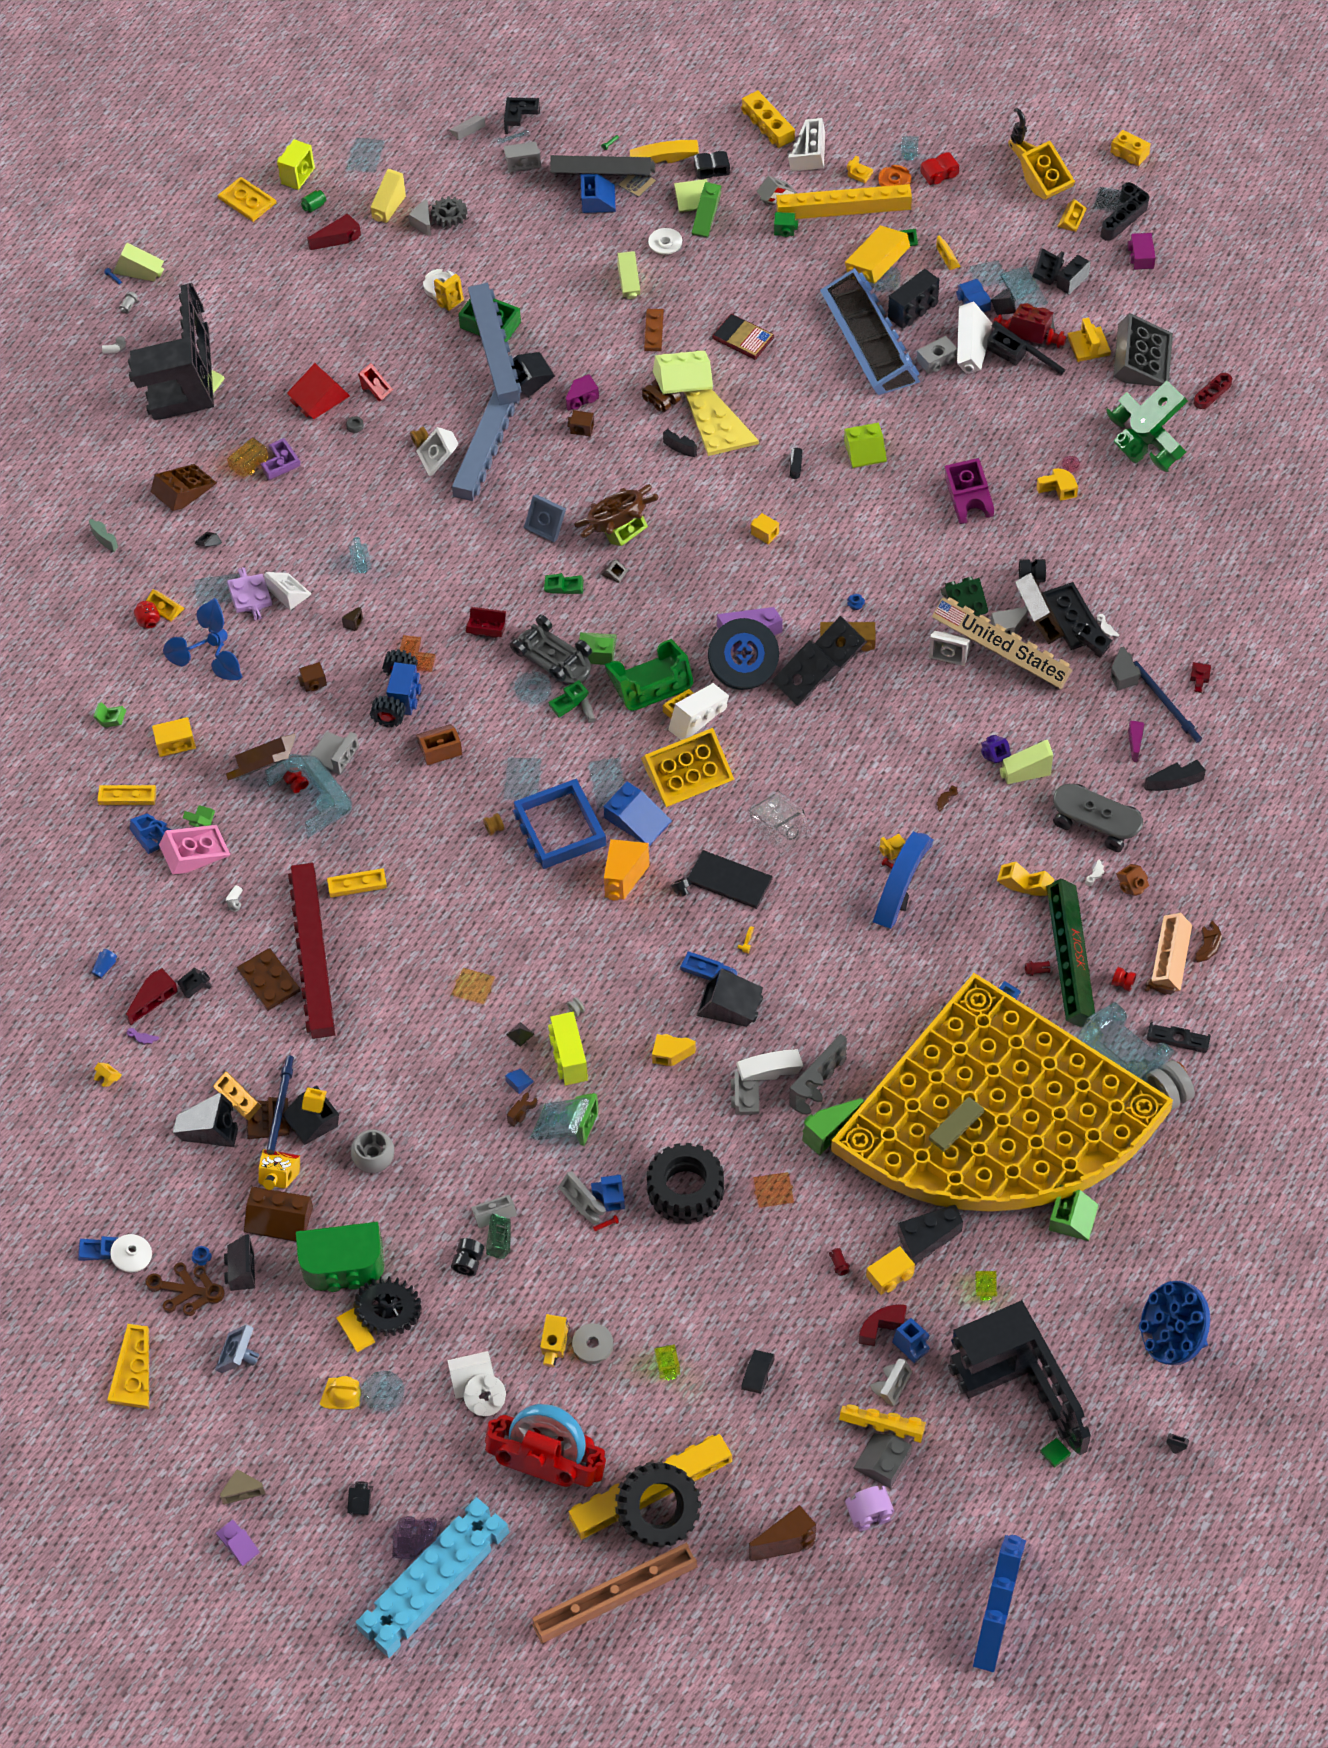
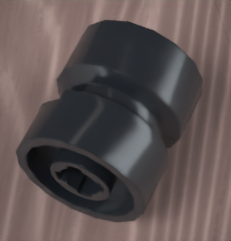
(1036, 568)
(467, 1257)

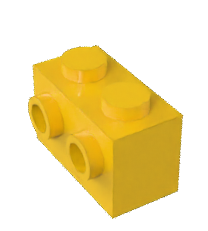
(1130, 147)
(890, 1270)

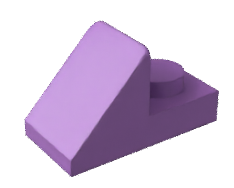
(238, 1542)

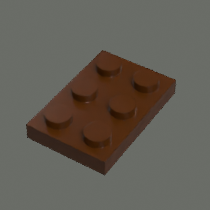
(268, 979)

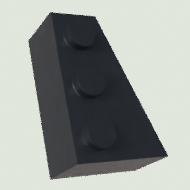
(929, 1231)

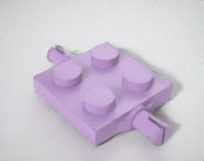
(249, 593)

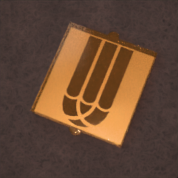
(773, 1190)

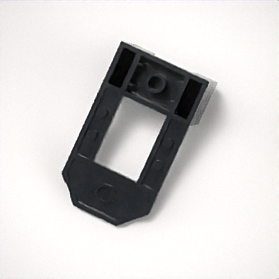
(174, 371)
(1008, 1347)

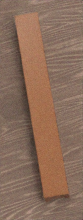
(614, 1593)

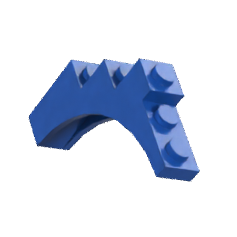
(999, 1603)

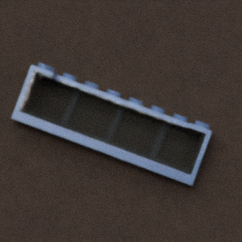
(870, 333)

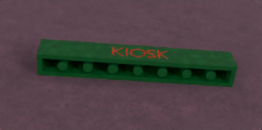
(1070, 952)

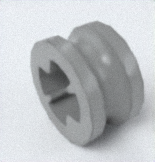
(576, 1006)

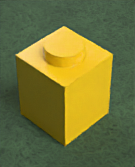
(764, 528)

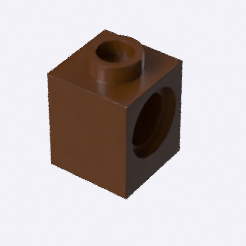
(581, 423)

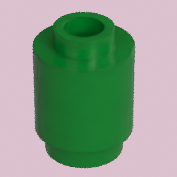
(313, 201)

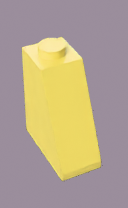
(388, 196)

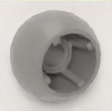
(369, 1143)

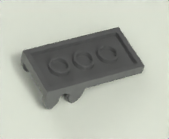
(820, 1069)

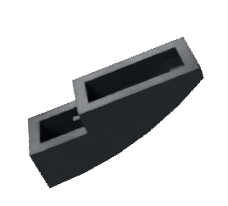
(1175, 777)

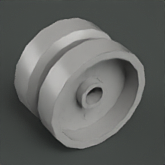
(1173, 1082)

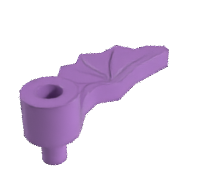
(141, 1038)

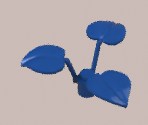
(210, 617)

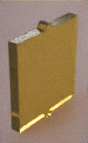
(473, 985)

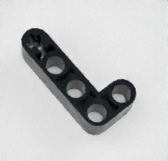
(1134, 205)

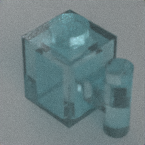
(359, 556)

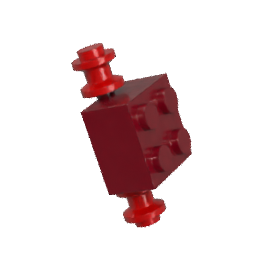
(1033, 325)

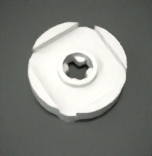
(429, 281)
(480, 1406)

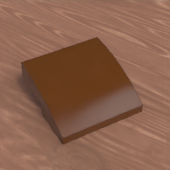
(260, 1124)

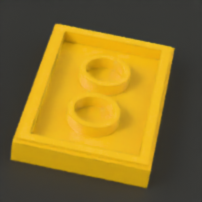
(246, 199)

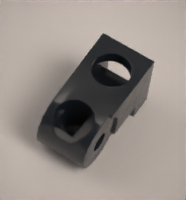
(1094, 639)

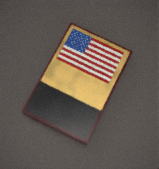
(743, 336)

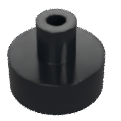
(681, 885)

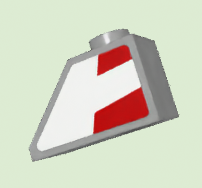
(773, 187)

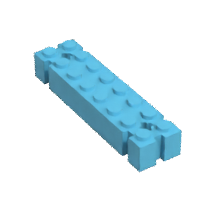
(432, 1577)

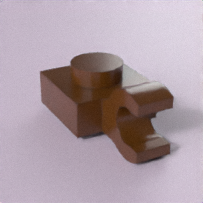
(518, 1111)

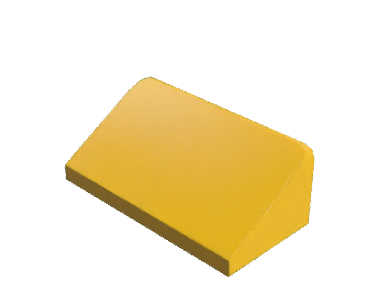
(1072, 216)
(946, 254)
(166, 607)

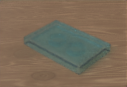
(560, 1119)

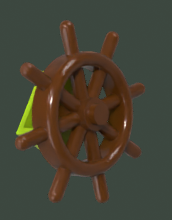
(618, 515)

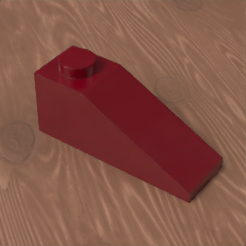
(337, 233)
(153, 992)

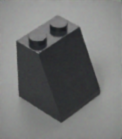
(730, 999)

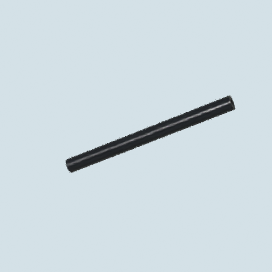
(1032, 350)

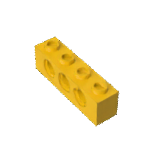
(768, 119)

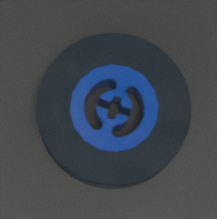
(744, 632)

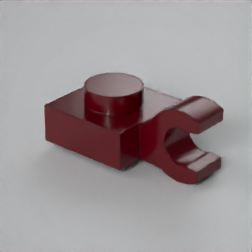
(1200, 674)

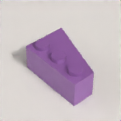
(767, 616)

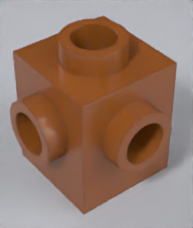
(1133, 879)

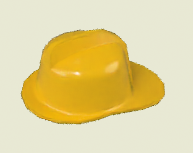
(341, 1393)

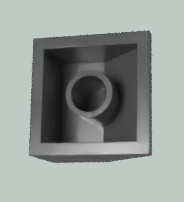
(884, 1458)

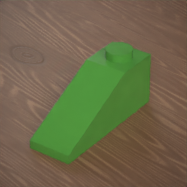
(706, 209)

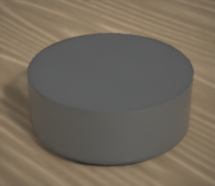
(355, 424)

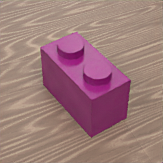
(1142, 251)

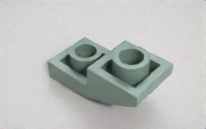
(100, 533)

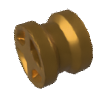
(418, 437)
(493, 824)

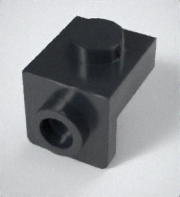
(359, 1498)

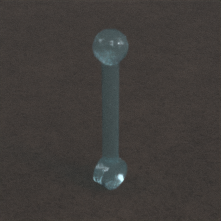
(525, 133)

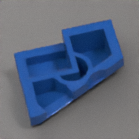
(148, 828)

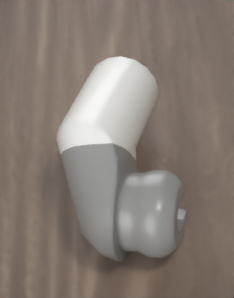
(115, 348)
(232, 899)

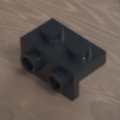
(1048, 266)

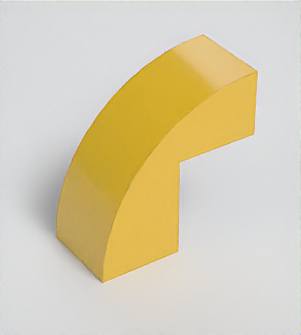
(1018, 879)

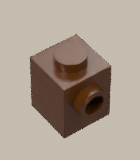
(312, 677)

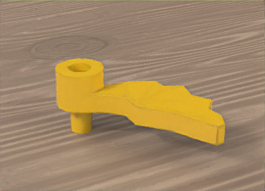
(746, 948)

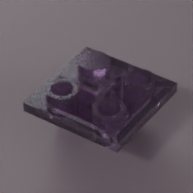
(414, 1536)

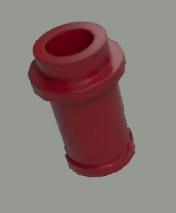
(1036, 967)
(839, 1262)

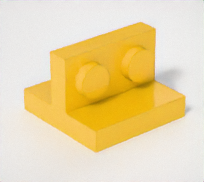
(1088, 342)

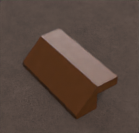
(262, 756)

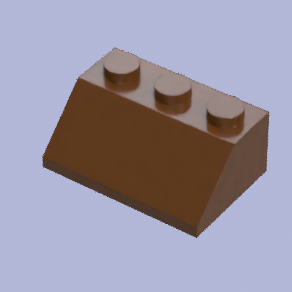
(277, 1213)

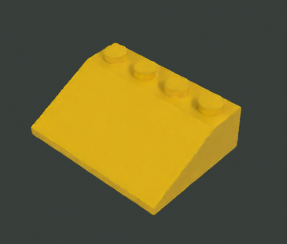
(688, 767)

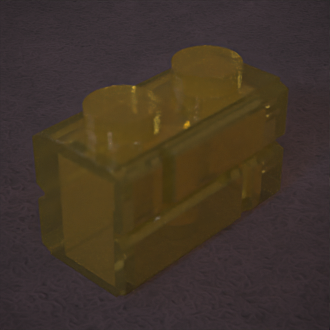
(248, 457)

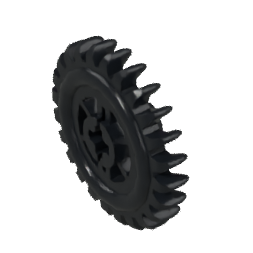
(387, 1296)

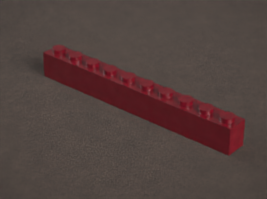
(312, 951)

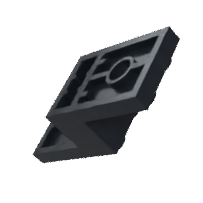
(819, 661)

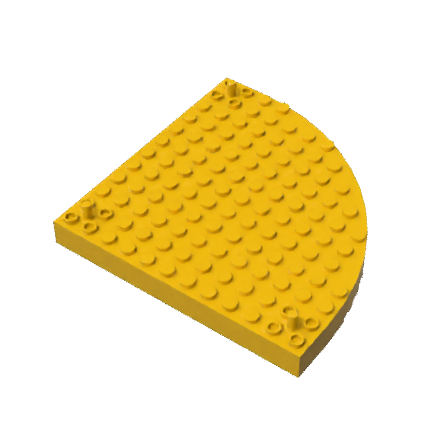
(1048, 1117)

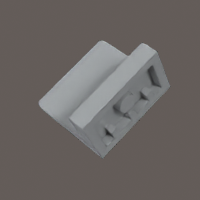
(522, 156)
(336, 751)

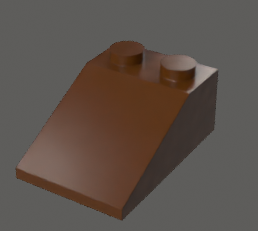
(785, 1537)

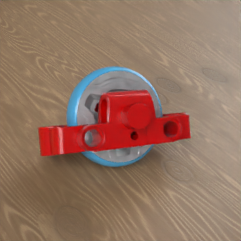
(546, 1445)

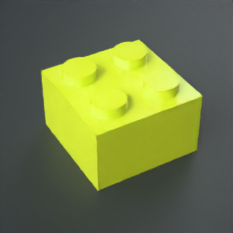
(295, 164)

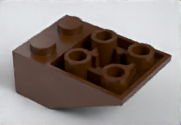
(181, 486)

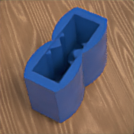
(973, 292)

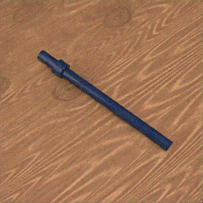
(1187, 726)
(286, 1075)

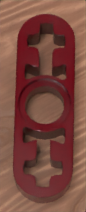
(1214, 384)

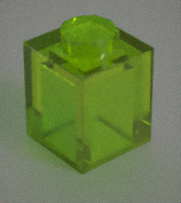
(667, 1362)

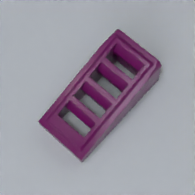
(1135, 734)

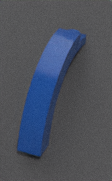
(900, 878)

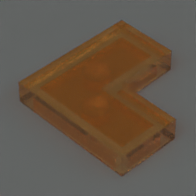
(412, 645)

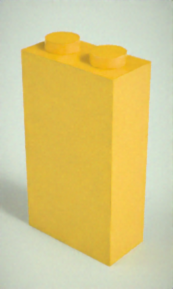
(878, 253)

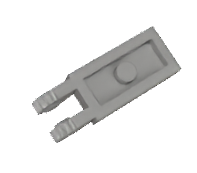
(581, 1198)

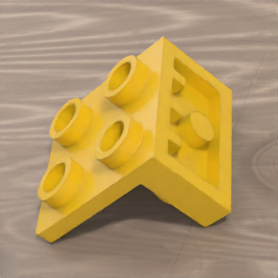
(173, 737)

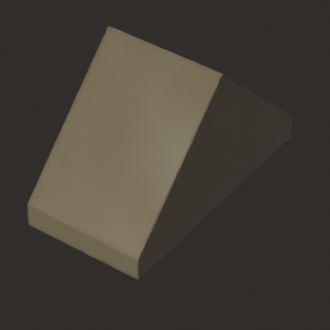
(240, 1488)

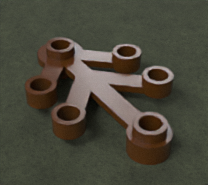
(187, 1290)

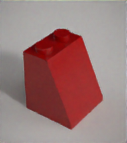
(316, 392)

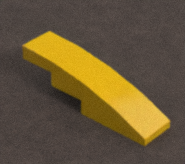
(670, 150)

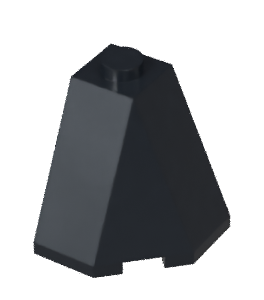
(208, 1123)

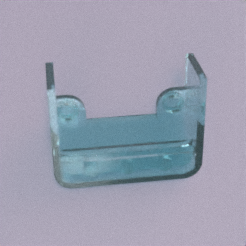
(334, 801)

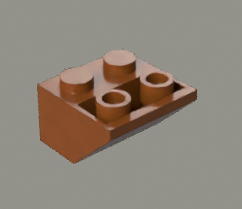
(439, 744)

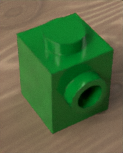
(785, 224)

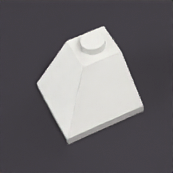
(437, 449)

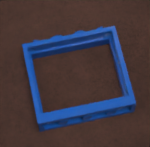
(570, 851)

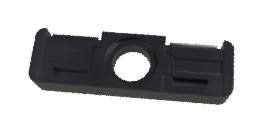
(1191, 1040)

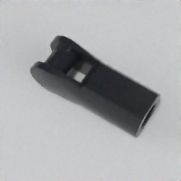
(795, 463)

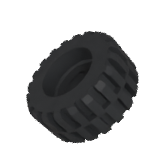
(692, 1205)
(686, 1504)

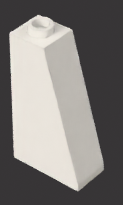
(972, 337)

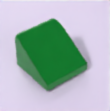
(912, 236)

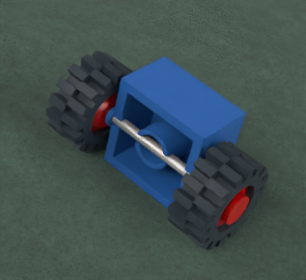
(401, 689)

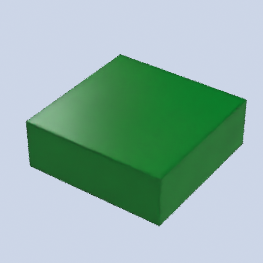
(1055, 1452)

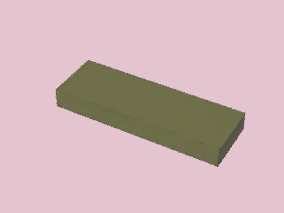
(956, 1124)

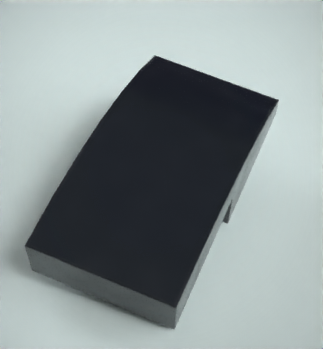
(682, 445)
(757, 1371)

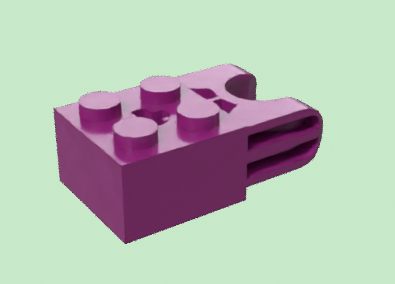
(968, 488)

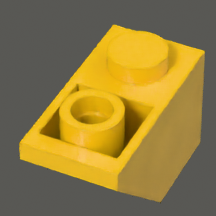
(672, 1050)

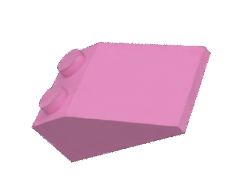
(192, 848)

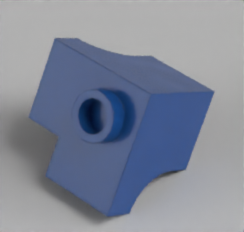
(609, 1192)
(911, 1340)

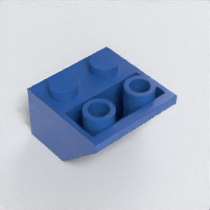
(597, 194)

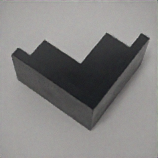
(516, 107)

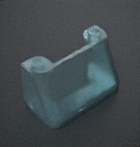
(1110, 1037)

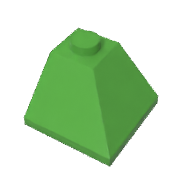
(602, 647)
(588, 1118)

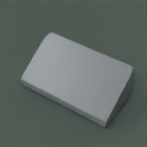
(468, 127)
(501, 1206)

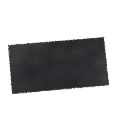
(1070, 612)
(730, 879)

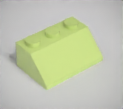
(683, 372)

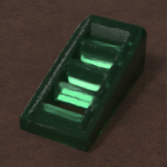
(496, 1248)

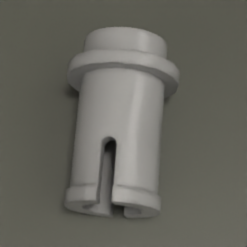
(130, 299)

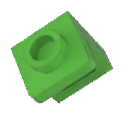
(109, 716)
(202, 816)

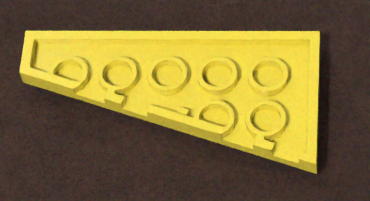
(717, 424)

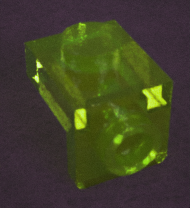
(986, 1284)

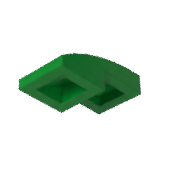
(563, 585)
(570, 699)

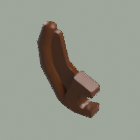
(1212, 941)

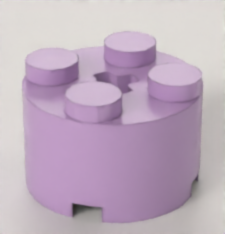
(870, 1507)

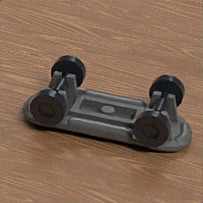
(553, 653)
(1096, 812)

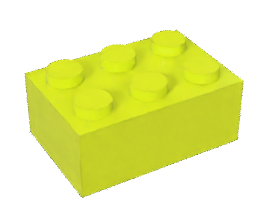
(567, 1048)

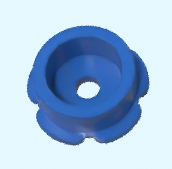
(855, 605)
(197, 1252)

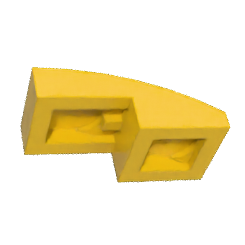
(356, 1334)

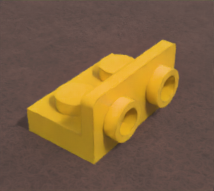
(449, 293)

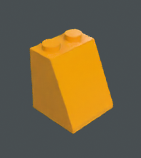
(624, 867)

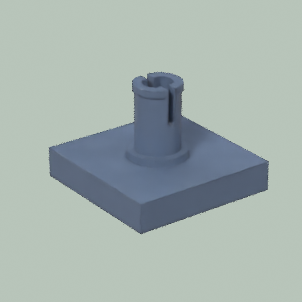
(544, 518)
(236, 1350)

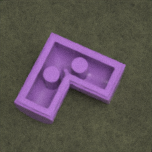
(283, 462)

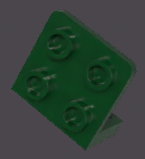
(968, 594)

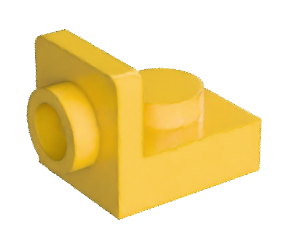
(858, 171)
(892, 846)

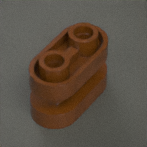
(661, 401)

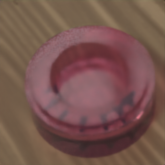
(1071, 464)

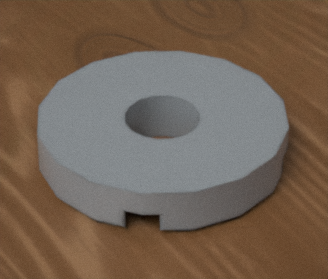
(592, 1355)

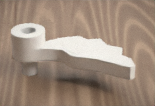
(1106, 628)
(1097, 873)

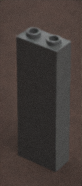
(602, 165)

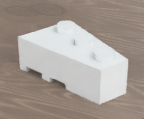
(810, 147)
(697, 711)

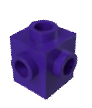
(995, 749)

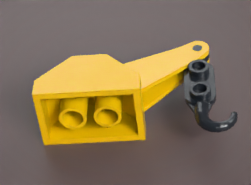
(1041, 164)

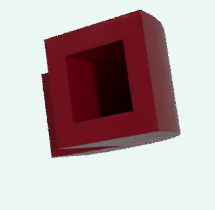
(887, 1317)

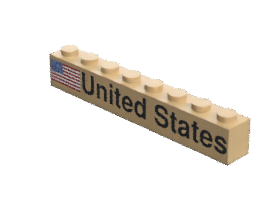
(1002, 643)

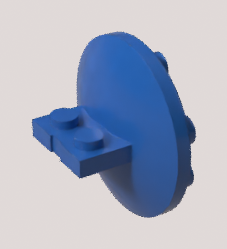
(1177, 1321)

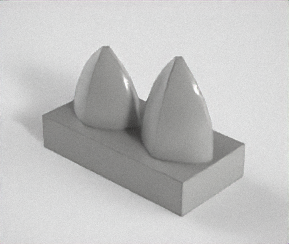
(897, 1378)

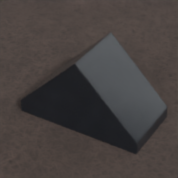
(1004, 303)

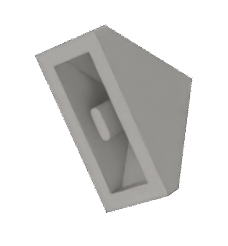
(420, 218)

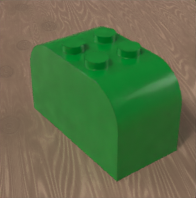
(340, 1256)

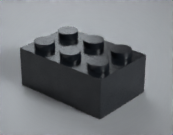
(913, 298)

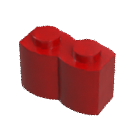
(939, 168)

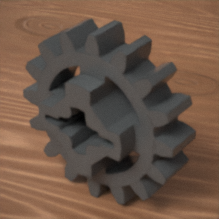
(449, 212)

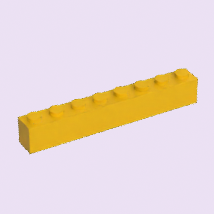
(846, 201)
(695, 1461)

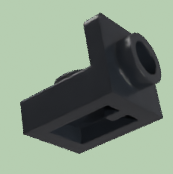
(193, 982)

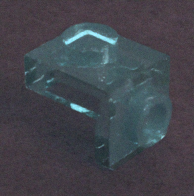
(909, 147)

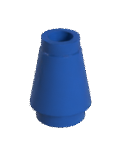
(104, 962)

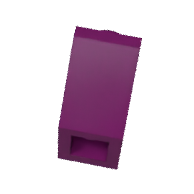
(582, 392)

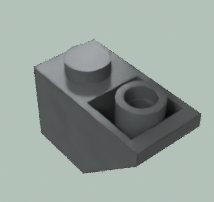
(1123, 671)

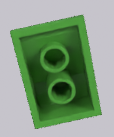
(826, 1123)

